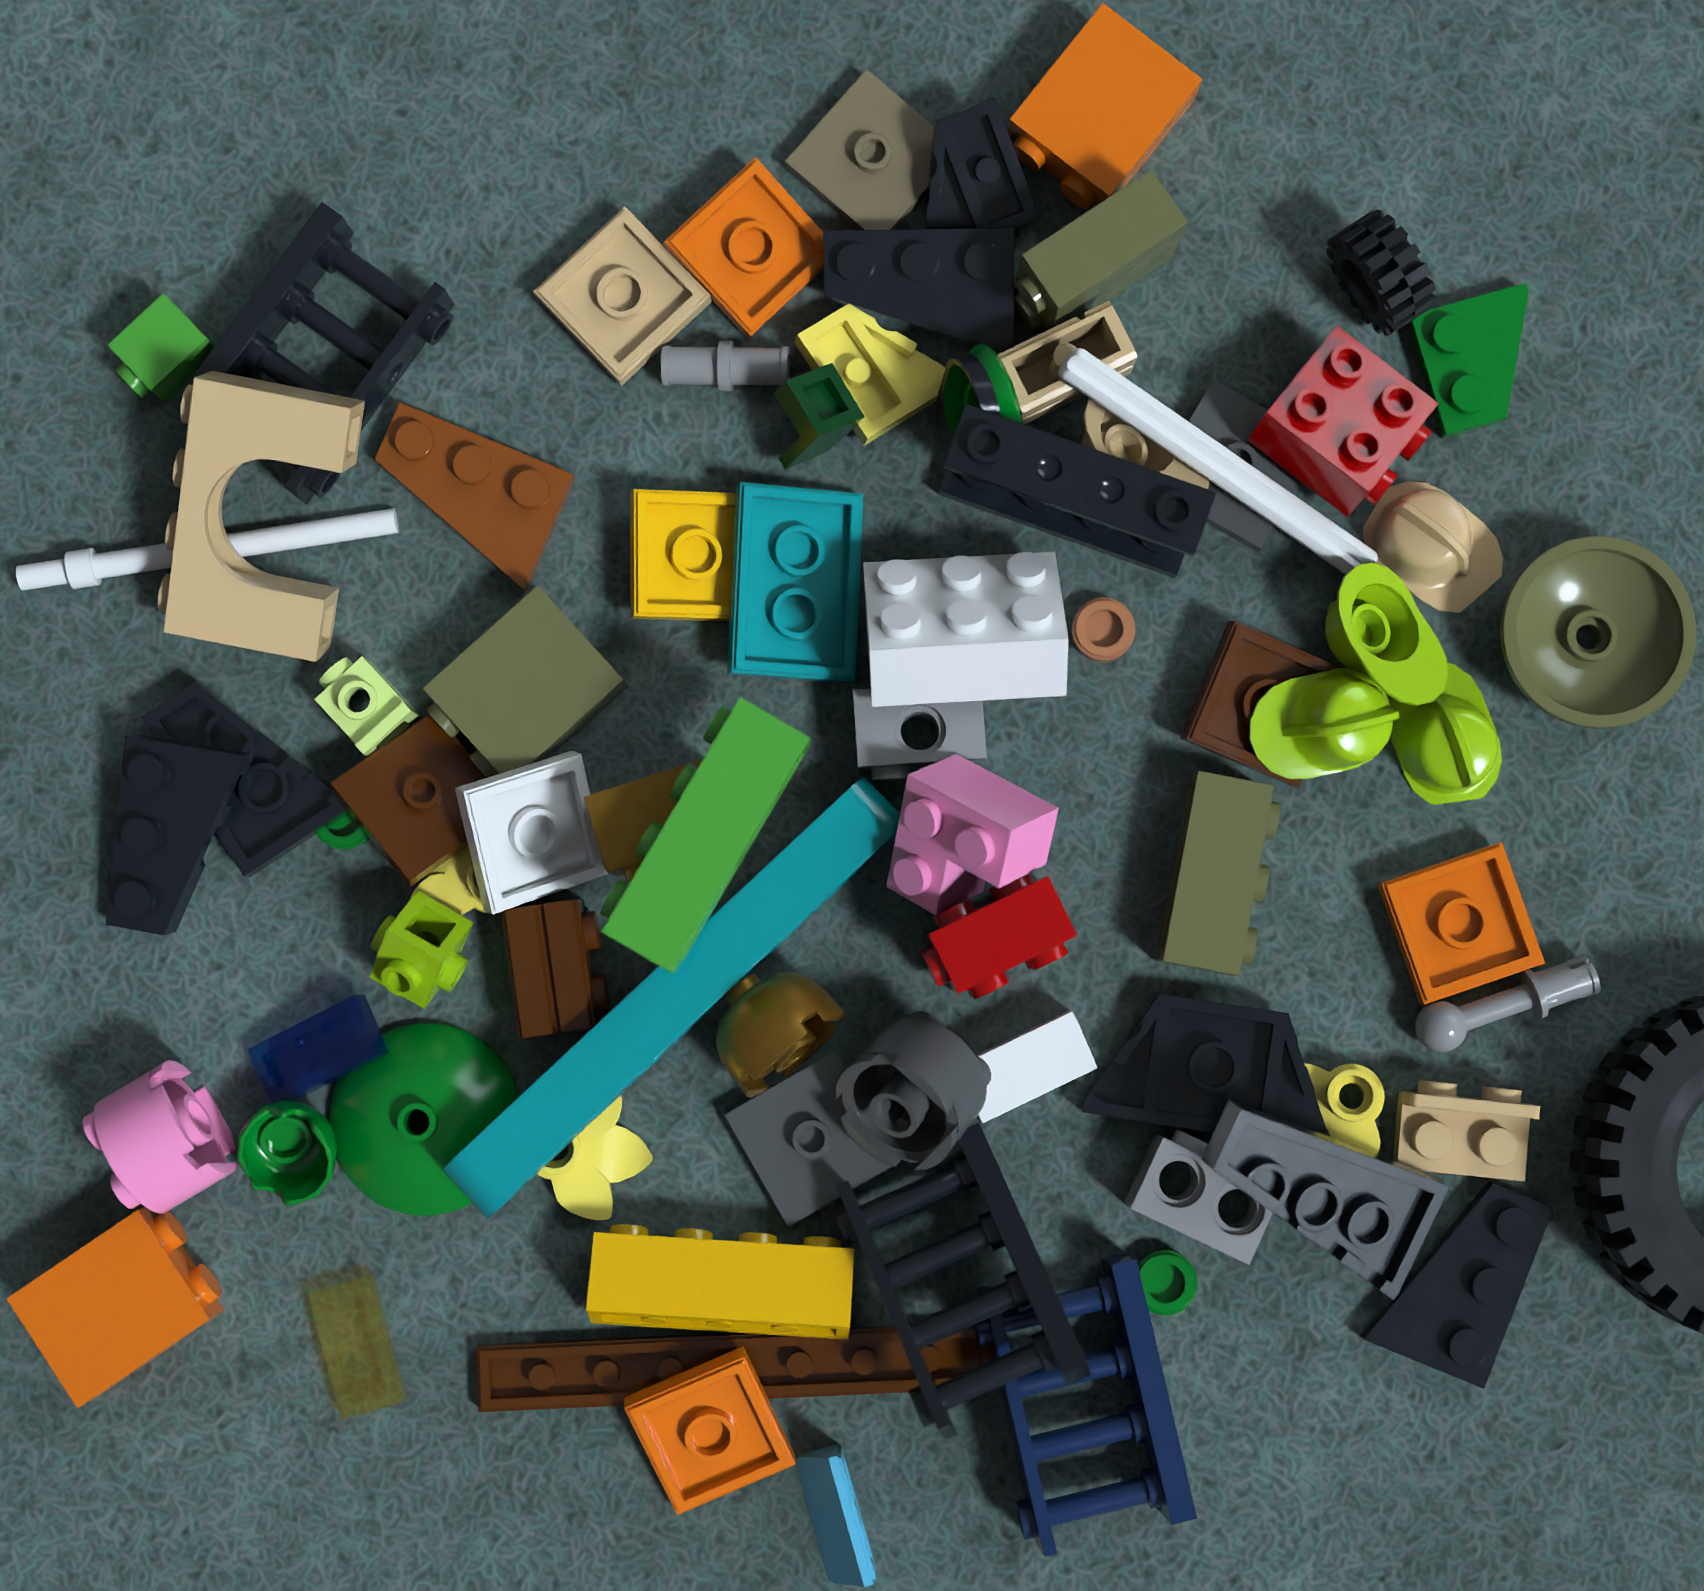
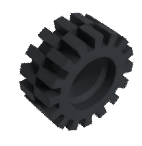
(1381, 272)

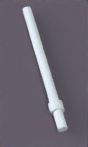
(87, 568)

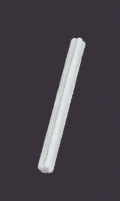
(1213, 461)

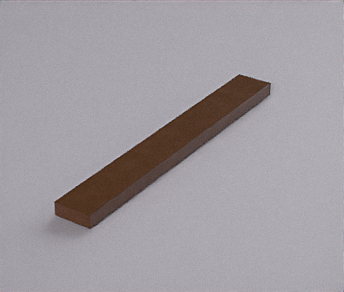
(787, 1366)

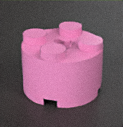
(161, 1139)

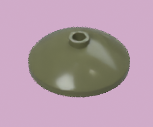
(1638, 622)

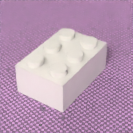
(965, 629)

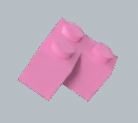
(964, 830)

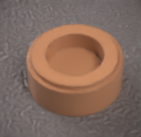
(1102, 629)

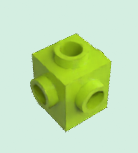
(421, 950)

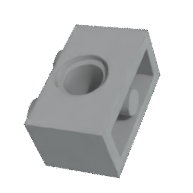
(888, 757)

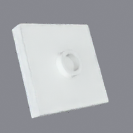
(530, 831)

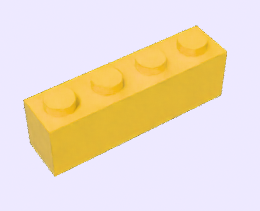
(720, 1283)

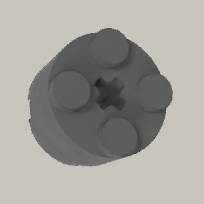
(912, 1092)

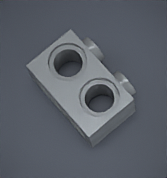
(1196, 1208)

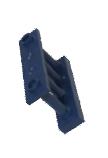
(1146, 1420)

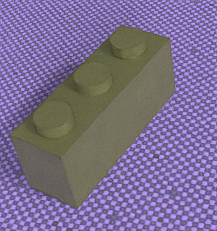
(1218, 874)

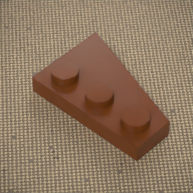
(478, 487)

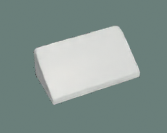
(1035, 1064)

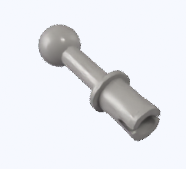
(1444, 1025)

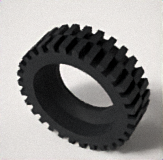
(1634, 1162)

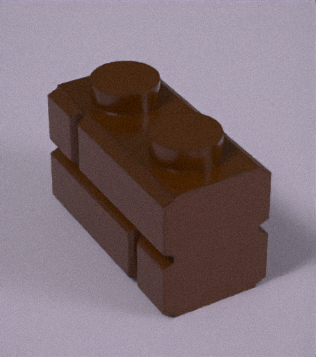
(554, 967)

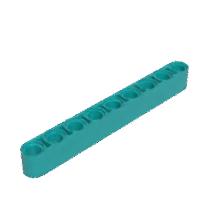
(672, 1003)

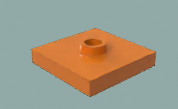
(750, 247)
(1460, 923)
(709, 1430)

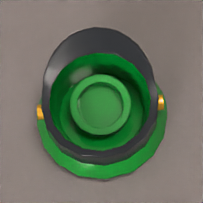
(978, 381)

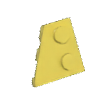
(877, 366)

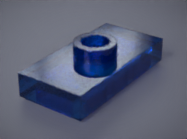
(318, 1050)

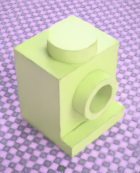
(384, 717)

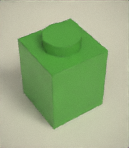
(160, 350)

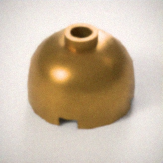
(773, 1027)

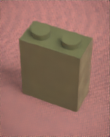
(1098, 254)
(523, 687)

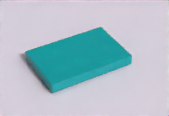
(795, 583)

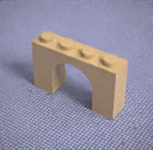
(210, 586)

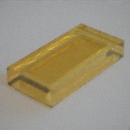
(357, 1346)

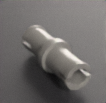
(725, 365)

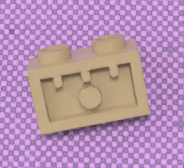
(1463, 1134)

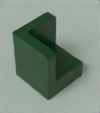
(820, 412)

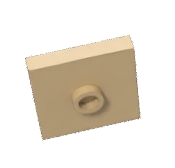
(622, 296)

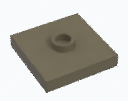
(867, 156)

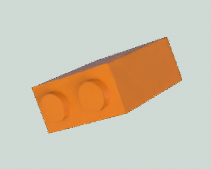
(1101, 109)
(117, 1303)

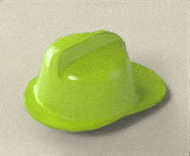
(1384, 634)
(1321, 724)
(1448, 744)

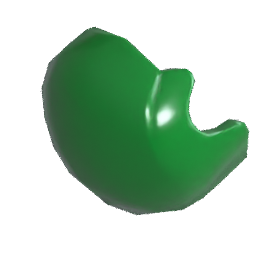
(288, 1151)

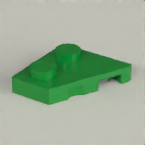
(1470, 357)

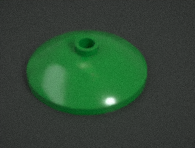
(427, 1069)

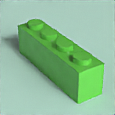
(706, 834)

